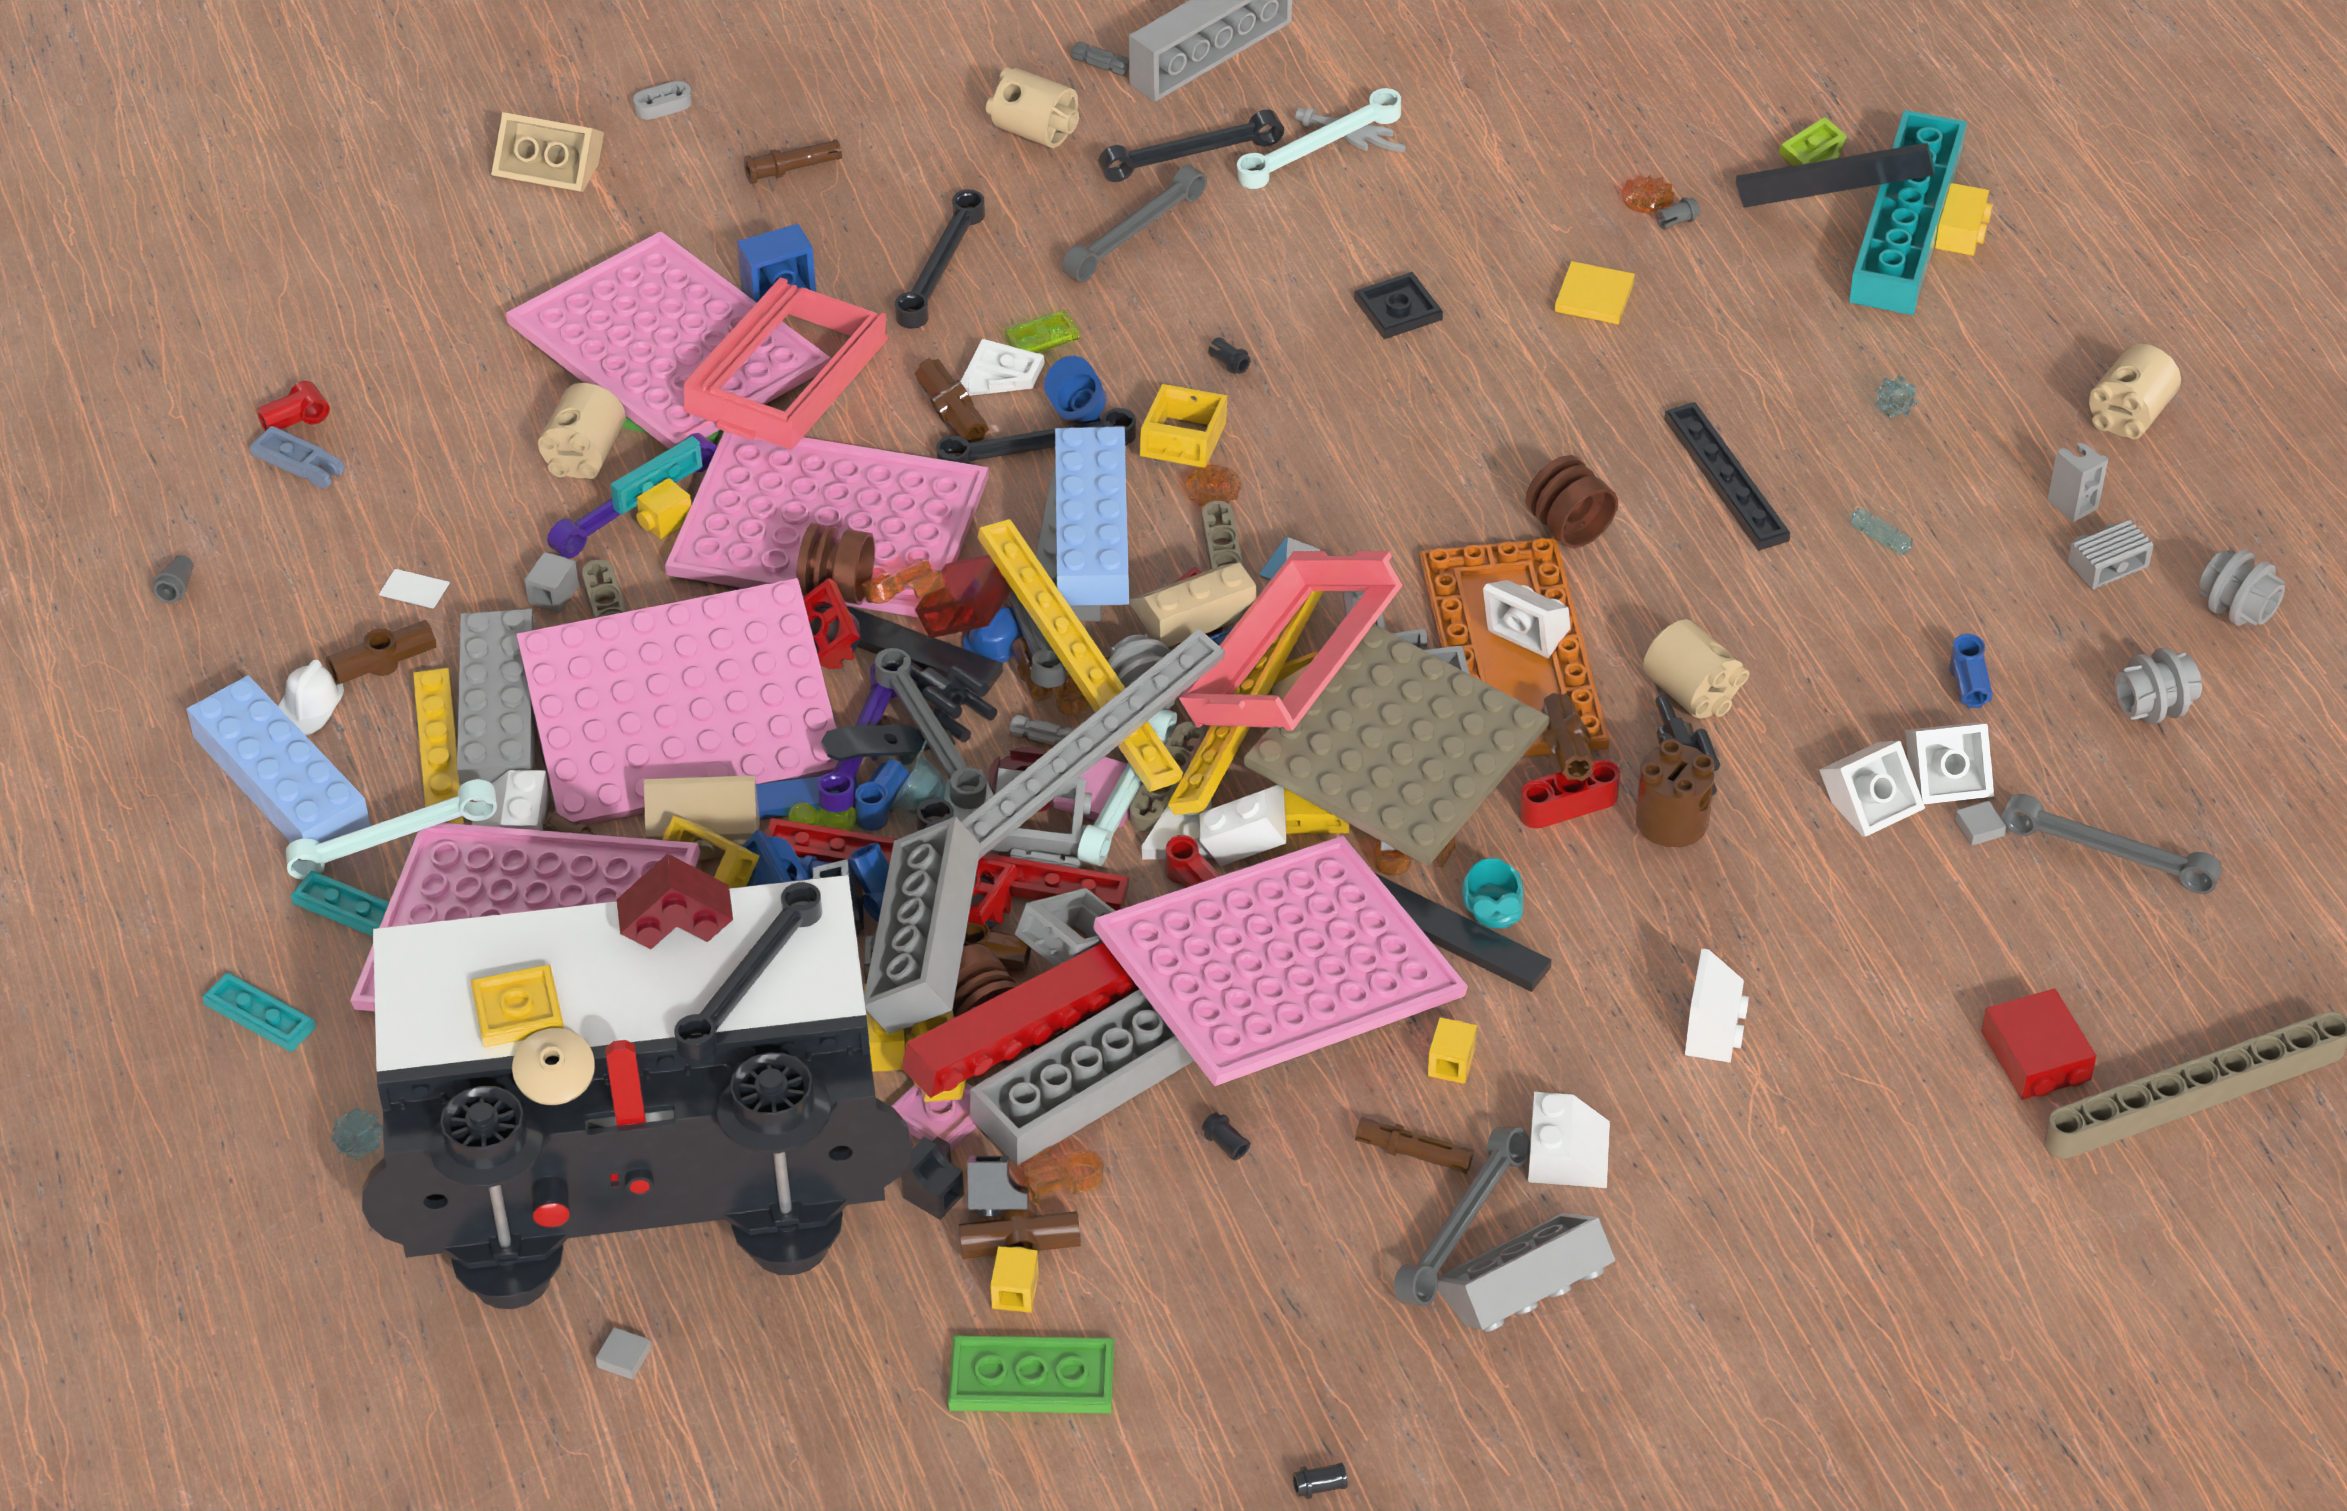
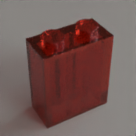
(969, 599)

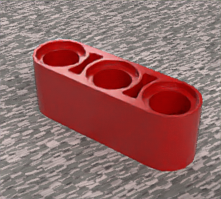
(1557, 799)

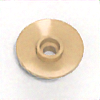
(556, 1082)

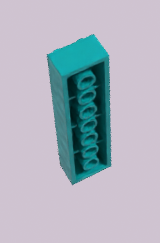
(1907, 219)

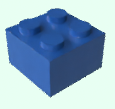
(776, 255)

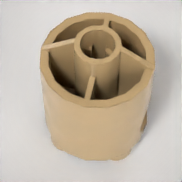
(1033, 107)
(2134, 391)
(581, 431)
(1694, 669)

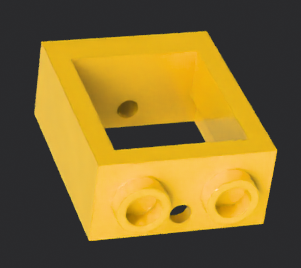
(1180, 443)
(737, 861)

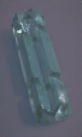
(1881, 531)

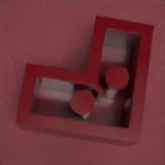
(673, 897)

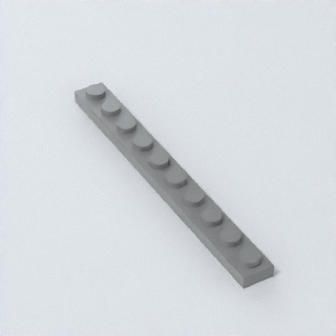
(1092, 740)

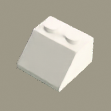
(1525, 616)
(1951, 762)
(1873, 787)
(520, 800)
(1244, 826)
(1715, 1010)
(1567, 1142)

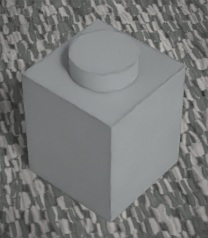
(551, 582)

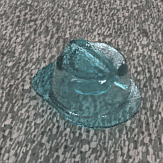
(922, 784)

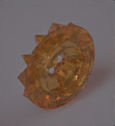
(1636, 199)
(1217, 477)

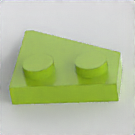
(1814, 144)

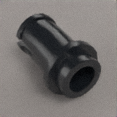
(1235, 359)
(1218, 1129)
(1319, 1480)

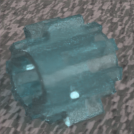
(1892, 388)
(357, 1133)

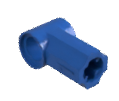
(1970, 670)
(878, 794)
(872, 874)

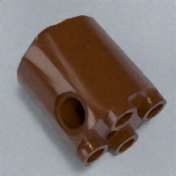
(1674, 794)

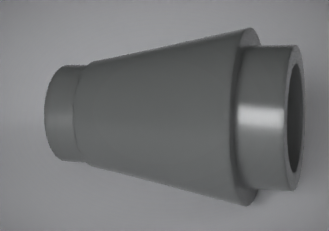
(173, 580)

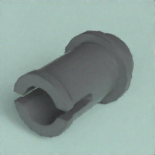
(1684, 211)

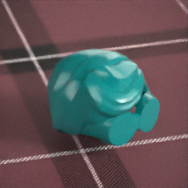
(1493, 893)

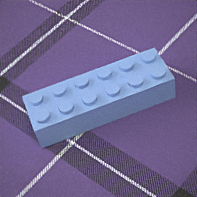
(1091, 516)
(276, 764)

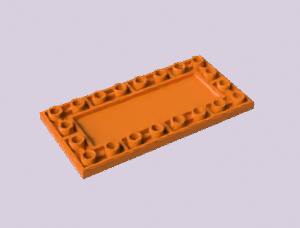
(1456, 600)

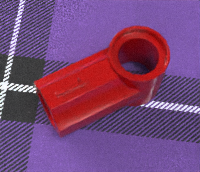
(302, 404)
(1185, 863)

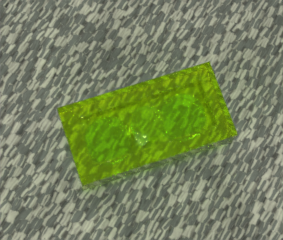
(1043, 333)

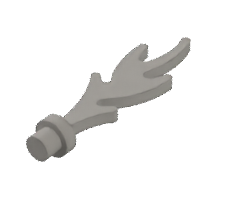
(1369, 132)

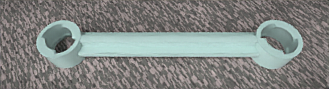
(1373, 112)
(1097, 838)
(320, 853)

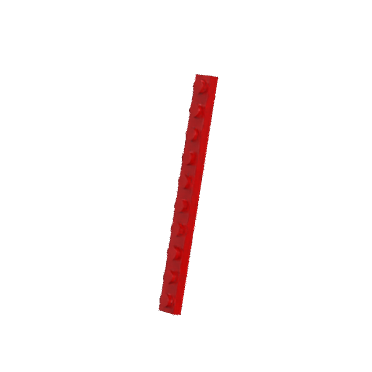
(1033, 881)

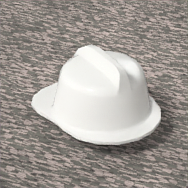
(310, 697)

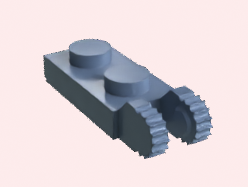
(296, 456)

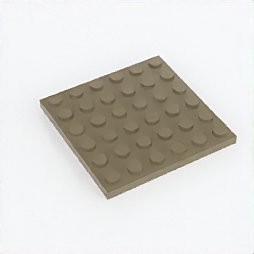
(1400, 745)

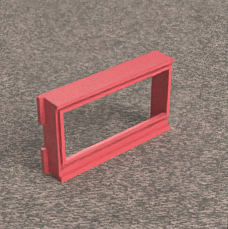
(752, 419)
(1212, 696)

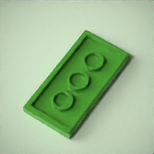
(1031, 1374)

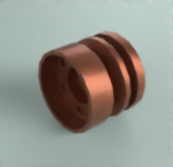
(1571, 501)
(843, 560)
(979, 978)

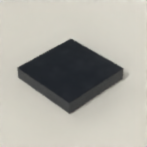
(1398, 305)

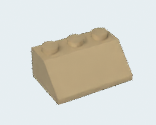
(546, 152)
(1196, 603)
(717, 803)

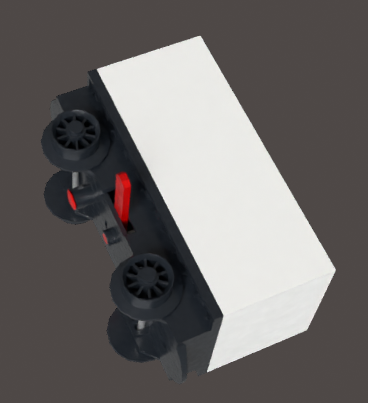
(756, 1135)

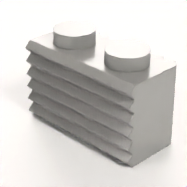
(2110, 554)

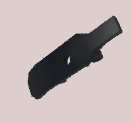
(874, 742)

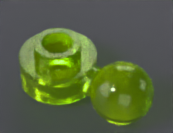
(806, 813)

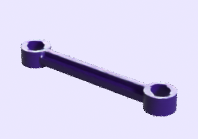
(570, 537)
(845, 771)

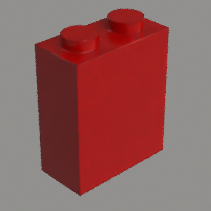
(2038, 1044)

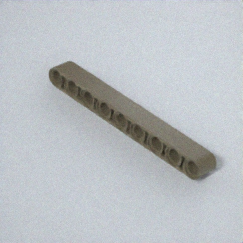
(2196, 1085)

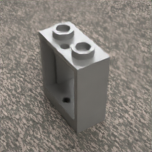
(1046, 841)
(1048, 922)

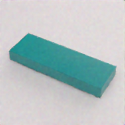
(672, 464)
(340, 902)
(259, 1012)

